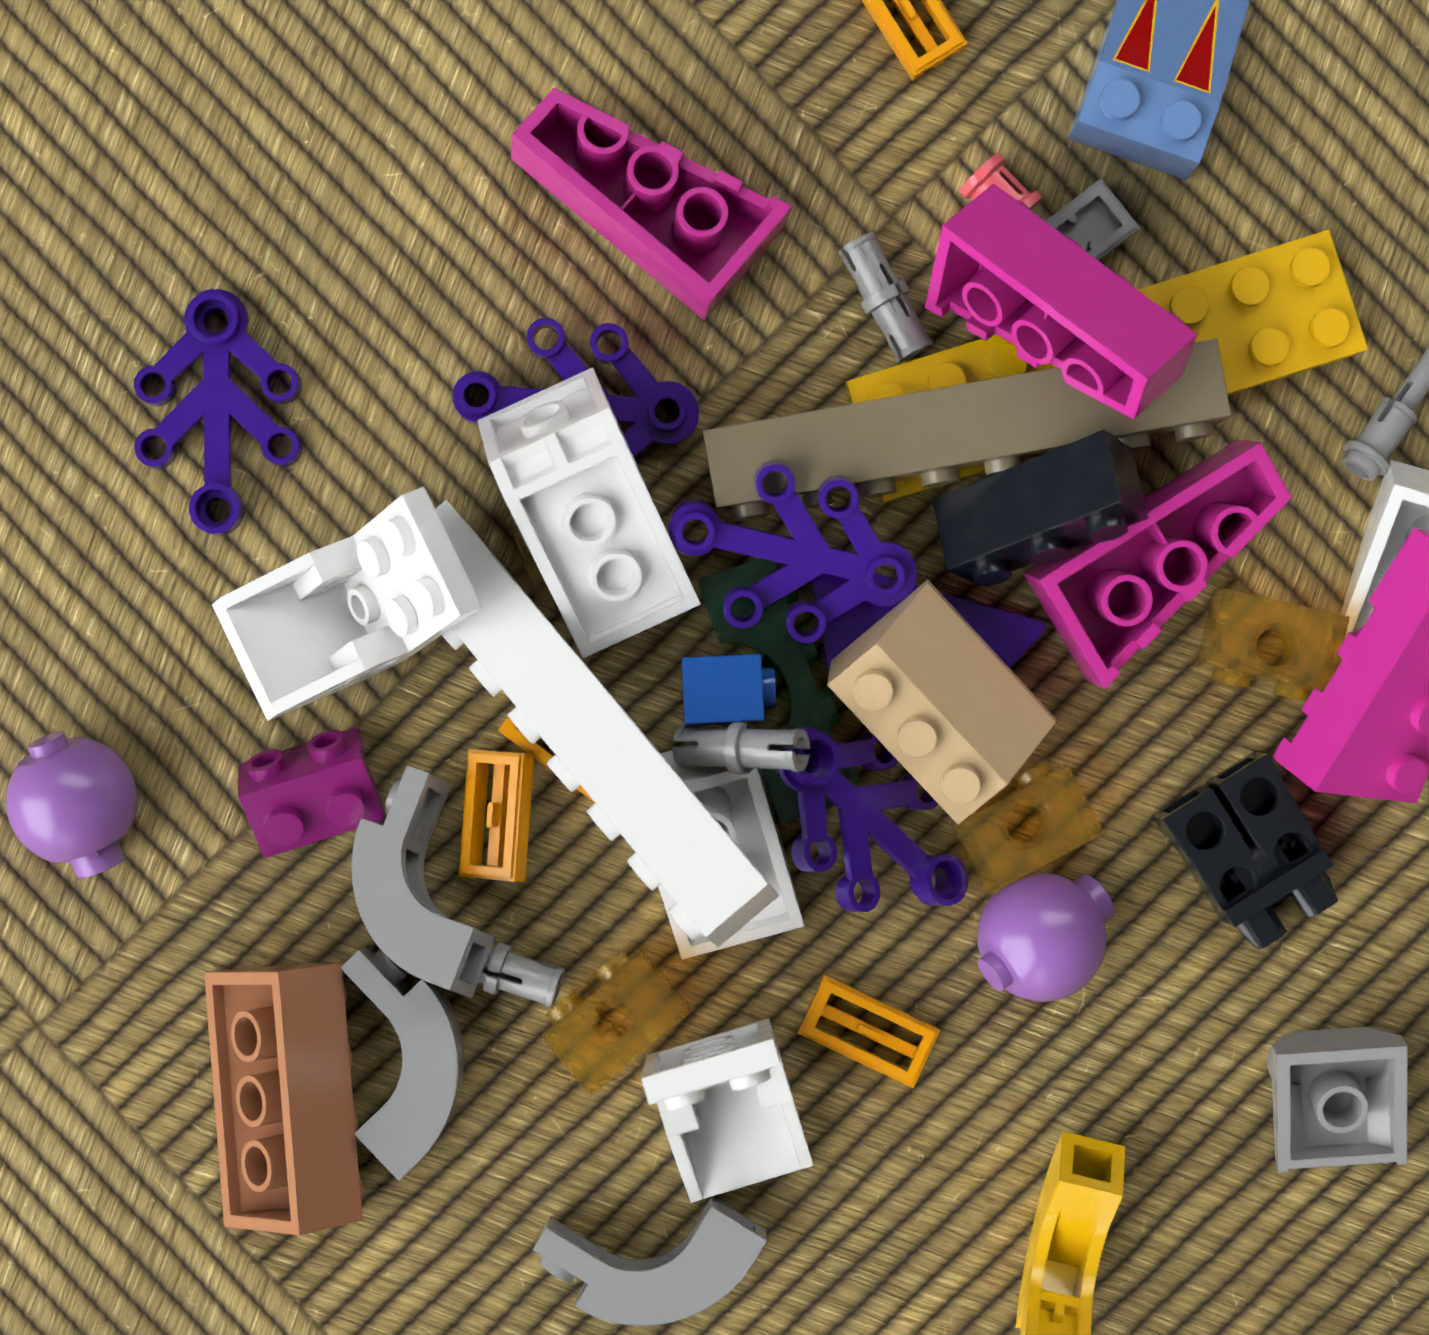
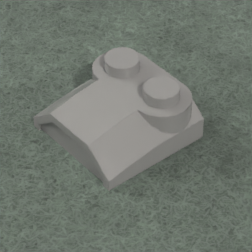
(1339, 1098)

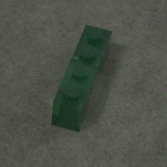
(791, 658)

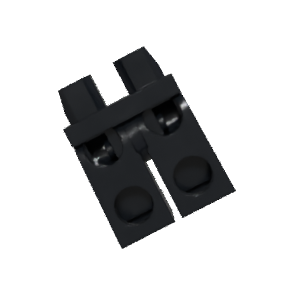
(1265, 864)

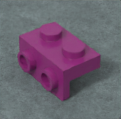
(308, 791)

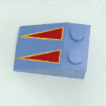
(1160, 81)

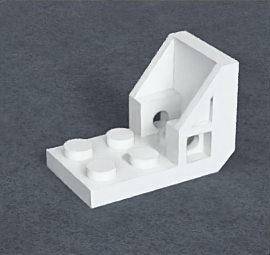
(586, 513)
(348, 607)
(727, 1110)

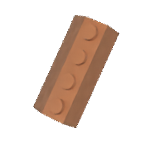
(283, 1097)

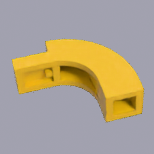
(1069, 1236)

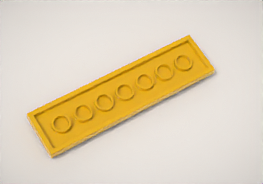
(1267, 310)

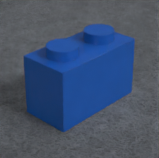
(726, 689)

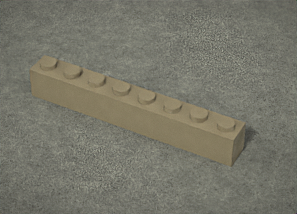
(947, 431)

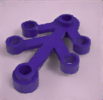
(216, 400)
(626, 409)
(803, 555)
(862, 818)

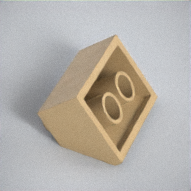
(940, 701)

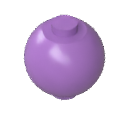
(72, 802)
(1044, 935)

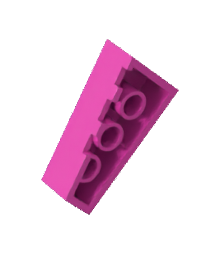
(652, 203)
(1055, 304)
(1121, 591)
(1373, 717)

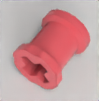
(995, 172)

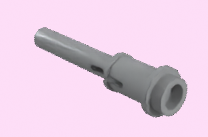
(1388, 426)

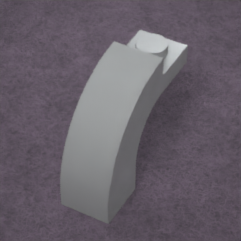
(394, 895)
(430, 1062)
(660, 1287)

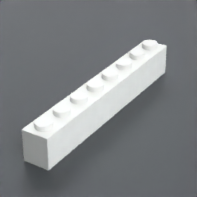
(602, 750)

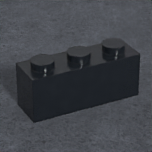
(1040, 509)

